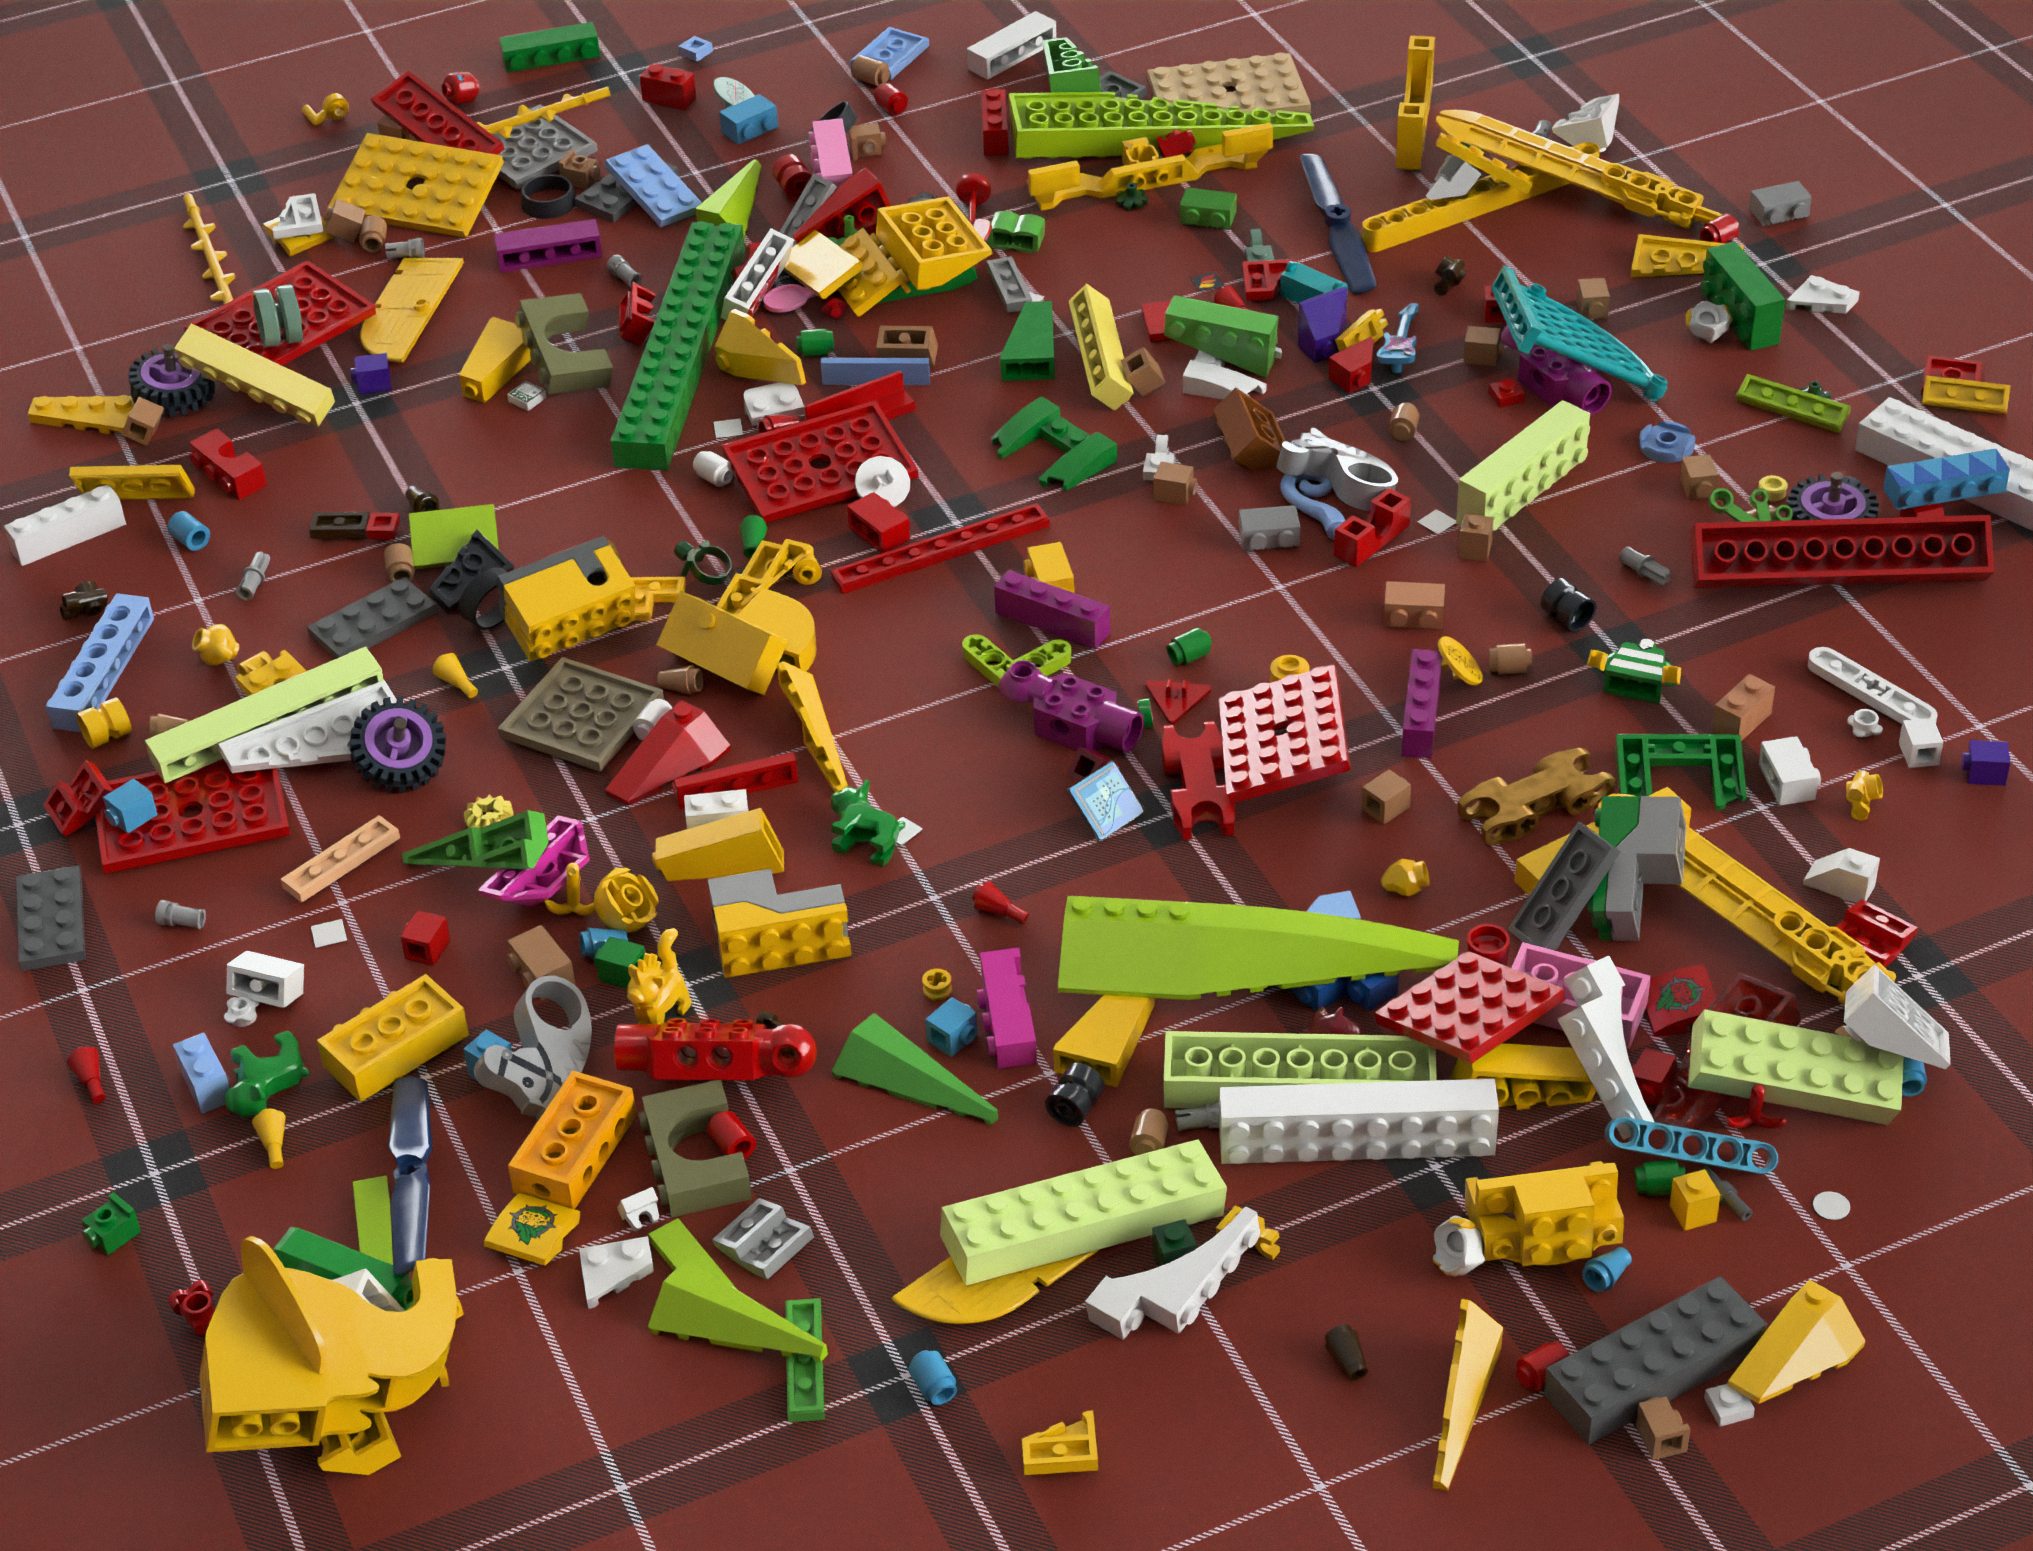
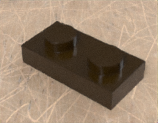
(339, 525)

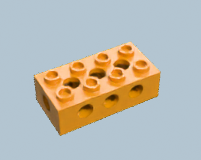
(572, 1140)

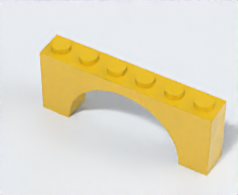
(1415, 110)

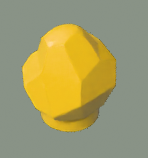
(1406, 877)

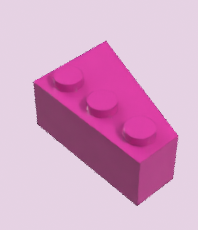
(1006, 1009)

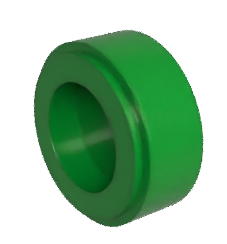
(1145, 708)

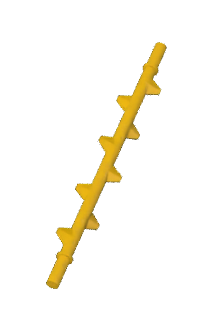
(547, 113)
(213, 257)

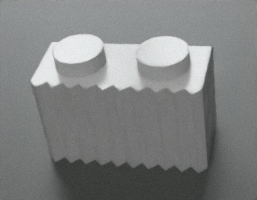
(1780, 203)
(1269, 527)

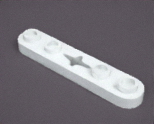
(1868, 686)

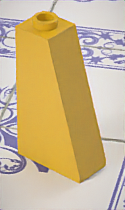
(493, 360)
(720, 849)
(1105, 1036)

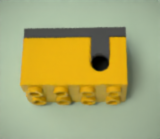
(566, 598)

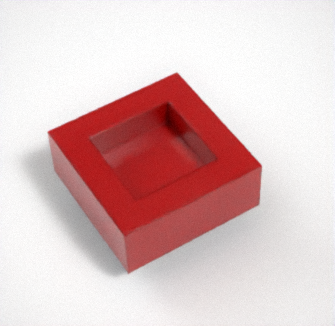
(1506, 392)
(383, 526)

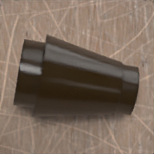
(421, 499)
(1346, 1350)

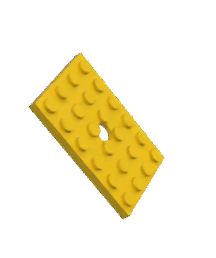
(446, 202)

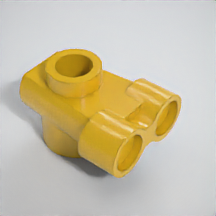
(1861, 791)

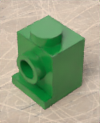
(111, 1225)

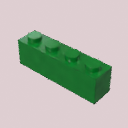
(549, 47)

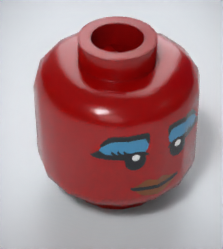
(460, 88)

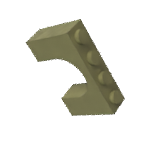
(557, 368)
(686, 1183)

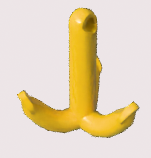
(573, 896)

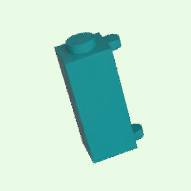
(1303, 282)

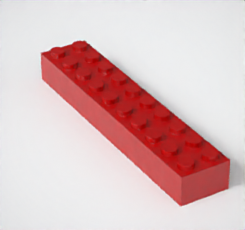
(1842, 551)

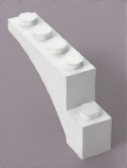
(1599, 1040)
(1174, 1290)

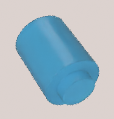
(188, 530)

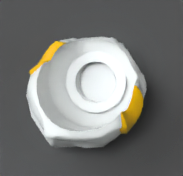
(1708, 320)
(1458, 1246)

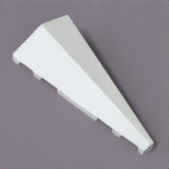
(1453, 179)

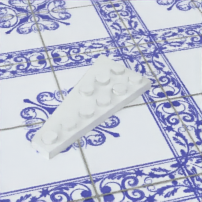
(306, 737)

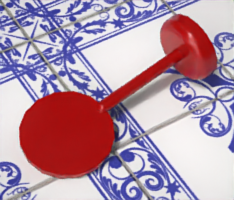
(973, 191)

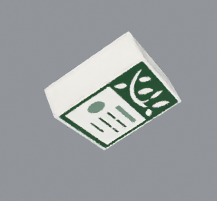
(527, 396)

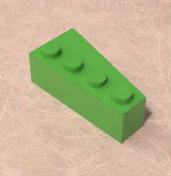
(1068, 68)
(1224, 332)

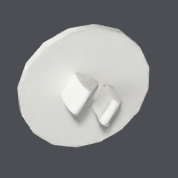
(885, 478)

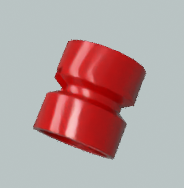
(791, 175)
(1489, 942)

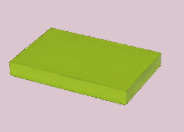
(442, 533)

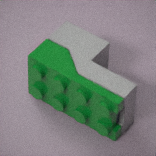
(1652, 852)

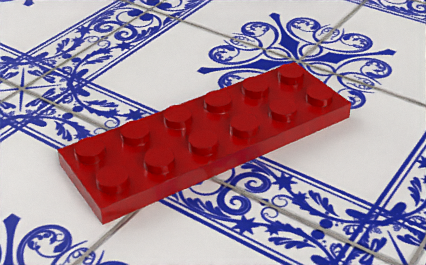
(432, 117)

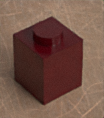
(1086, 762)

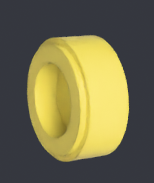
(1774, 486)

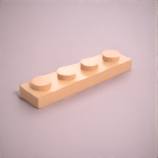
(340, 858)

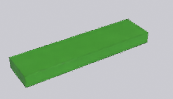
(805, 1374)

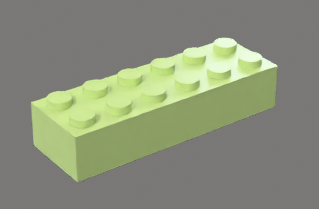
(1525, 465)
(1795, 1067)

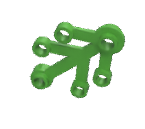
(1741, 516)

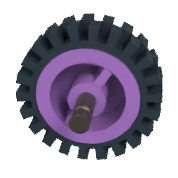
(168, 383)
(1832, 499)
(397, 744)

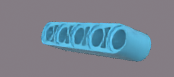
(1707, 1142)

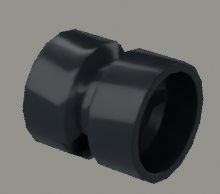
(1568, 605)
(1074, 1094)

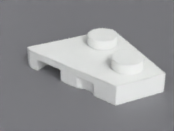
(299, 217)
(1823, 296)
(614, 1266)

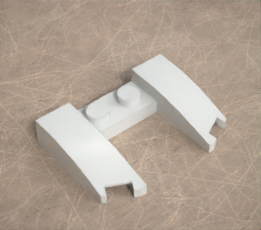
(1209, 379)

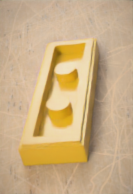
(1966, 394)

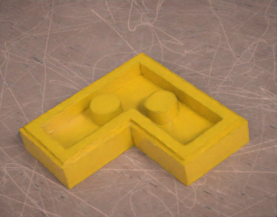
(655, 590)

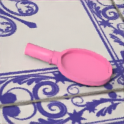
(787, 298)

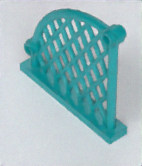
(1549, 324)

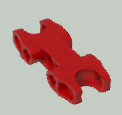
(1200, 795)

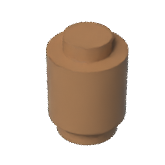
(373, 234)
(1403, 422)
(399, 562)
(1510, 658)
(1148, 1132)

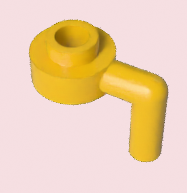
(333, 107)

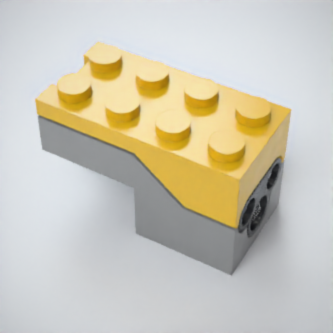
(775, 931)

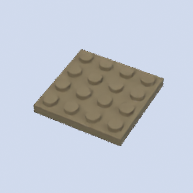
(579, 714)

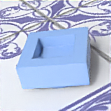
(695, 48)

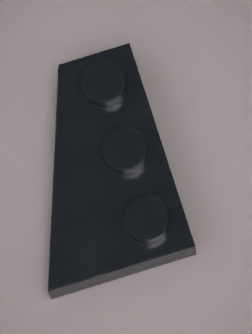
(470, 562)

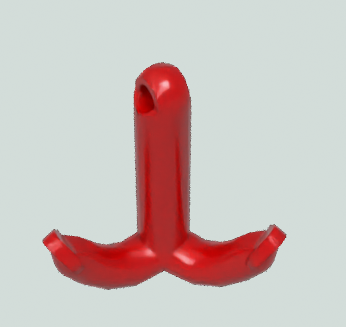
(1754, 1114)

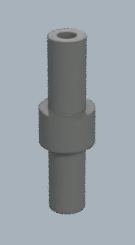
(1729, 1196)

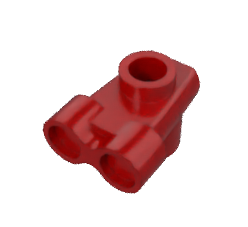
(194, 1305)

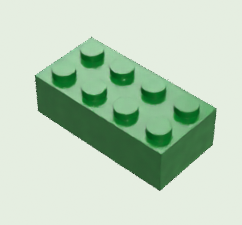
(1750, 297)

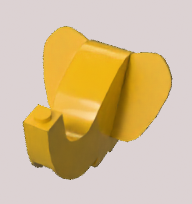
(309, 1355)

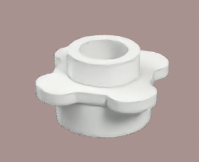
(1865, 723)
(241, 1011)

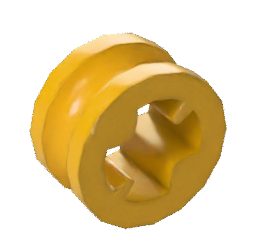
(944, 985)

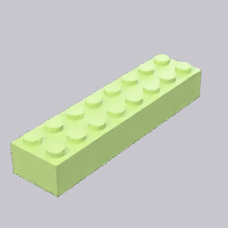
(1205, 1061)
(1081, 1211)

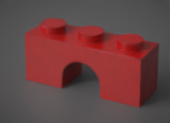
(994, 122)
(217, 458)
(1360, 539)

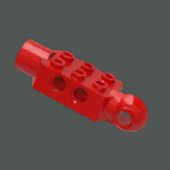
(749, 1054)

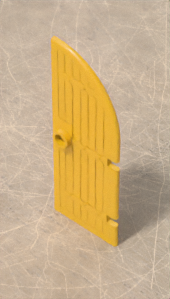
(407, 305)
(946, 1299)

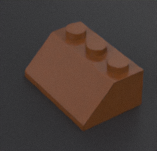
(1249, 431)

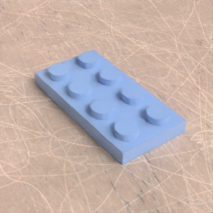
(653, 185)

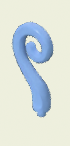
(1324, 513)

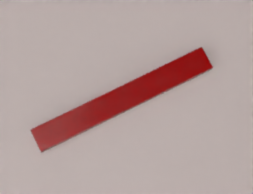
(939, 548)

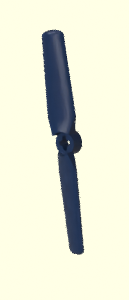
(1344, 237)
(410, 1146)

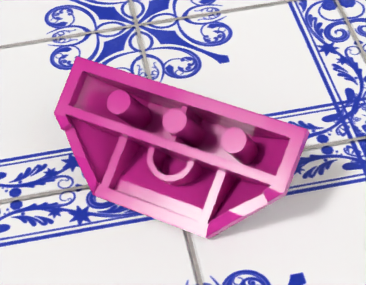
(536, 885)

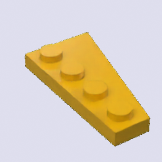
(1475, 157)
(1669, 256)
(98, 412)

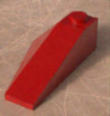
(857, 197)

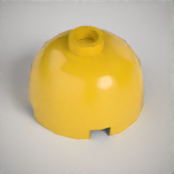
(625, 901)

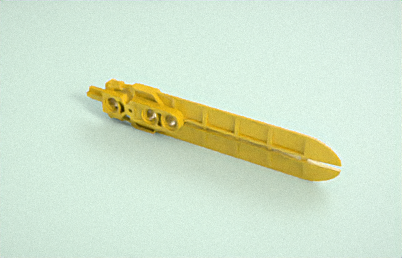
(1634, 189)
(1788, 931)

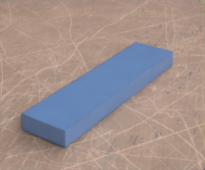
(863, 370)

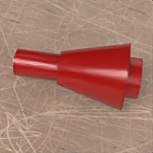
(1229, 297)
(992, 900)
(86, 1066)

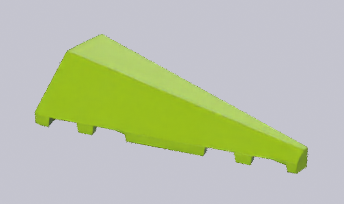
(733, 200)
(706, 1307)

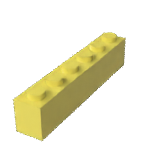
(1100, 347)
(254, 375)

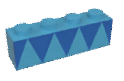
(1946, 479)

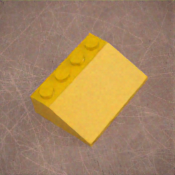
(930, 240)

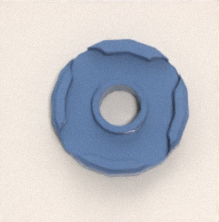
(1653, 445)

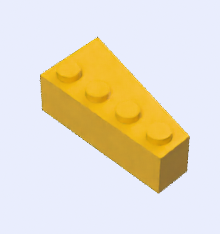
(1531, 1075)

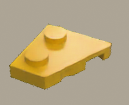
(1062, 1448)

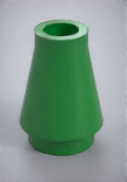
(752, 533)

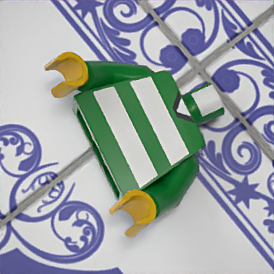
(1635, 671)

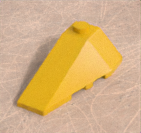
(753, 354)
(1801, 1342)

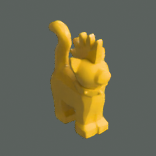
(657, 987)

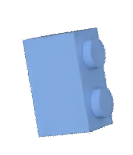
(202, 1072)

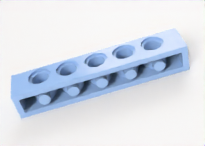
(100, 660)

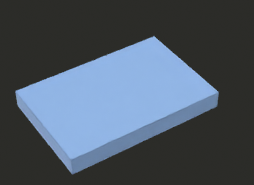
(895, 48)

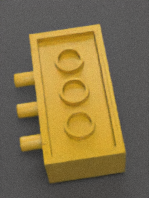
(392, 1037)

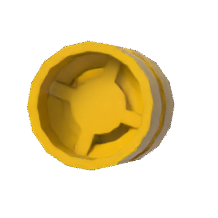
(105, 722)

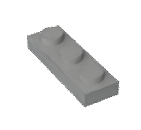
(812, 197)
(1008, 283)

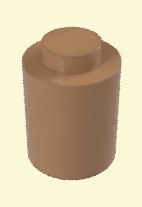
(870, 70)

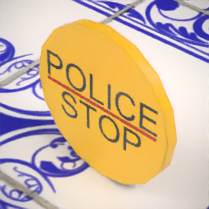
(1459, 660)

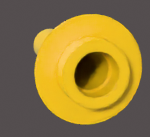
(807, 570)
(450, 670)
(270, 1129)

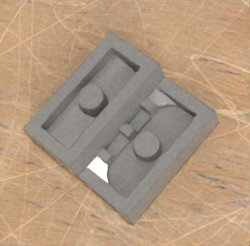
(763, 1238)

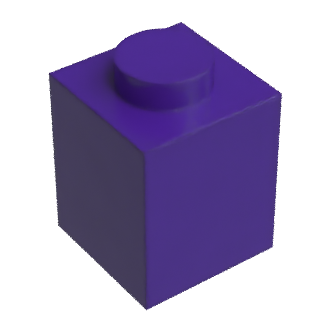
(371, 373)
(1986, 762)

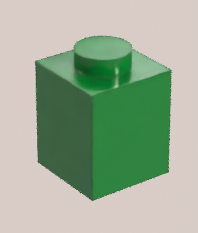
(614, 959)

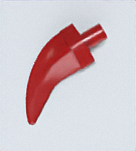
(834, 305)

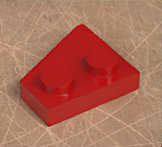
(1262, 278)

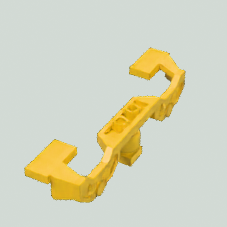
(1142, 166)

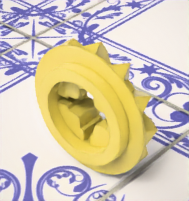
(474, 814)

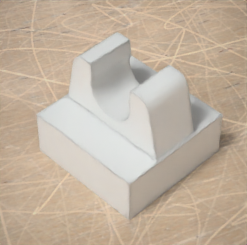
(638, 1204)

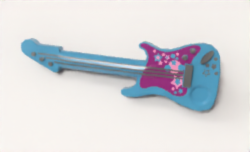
(1399, 348)

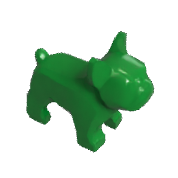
(863, 824)
(264, 1076)

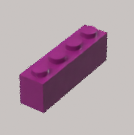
(548, 245)
(1052, 609)
(1421, 704)

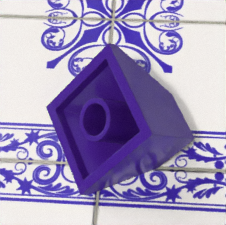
(1321, 322)

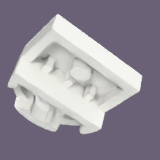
(772, 400)

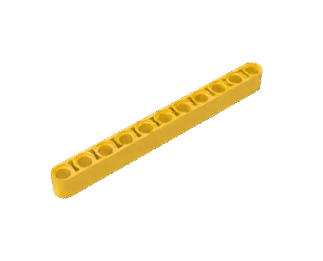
(1433, 215)

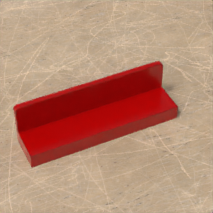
(886, 390)
(752, 776)

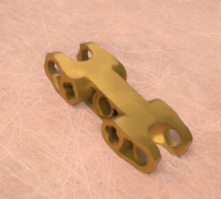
(1519, 805)

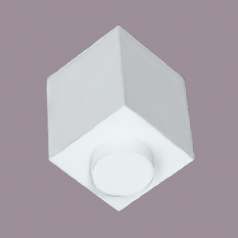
(1921, 742)

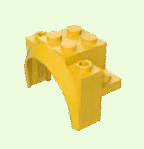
(1556, 1213)

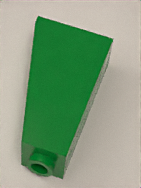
(1030, 345)
(332, 1260)

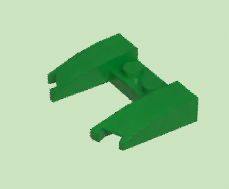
(1084, 452)
(1719, 751)

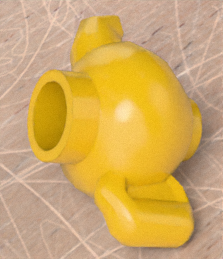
(215, 644)

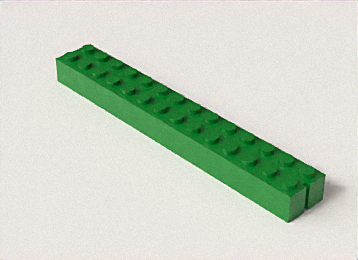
(677, 348)

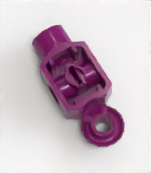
(1560, 378)
(1072, 709)

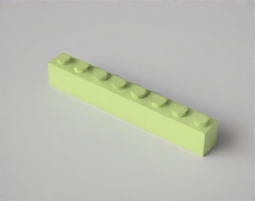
(196, 741)

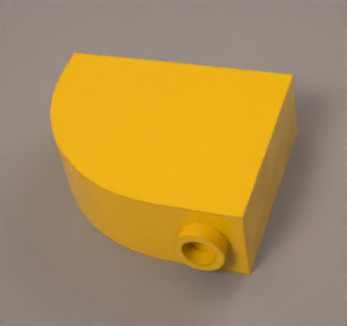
(787, 620)

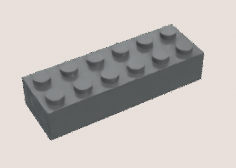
(1653, 1358)

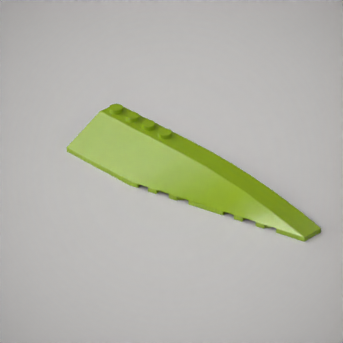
(1099, 122)
(1220, 948)

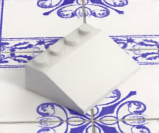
(1893, 1021)

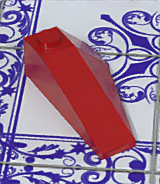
(674, 747)

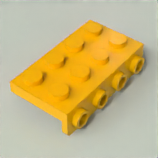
(878, 276)

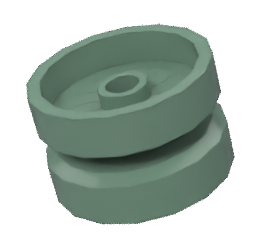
(281, 315)

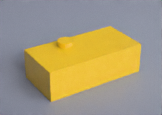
(722, 643)

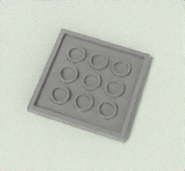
(538, 148)

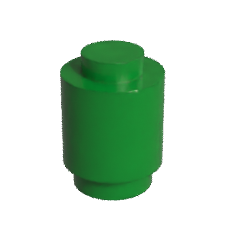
(815, 342)
(1189, 646)
(1657, 1177)

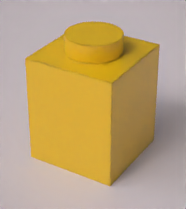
(1694, 1199)

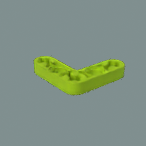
(1051, 656)

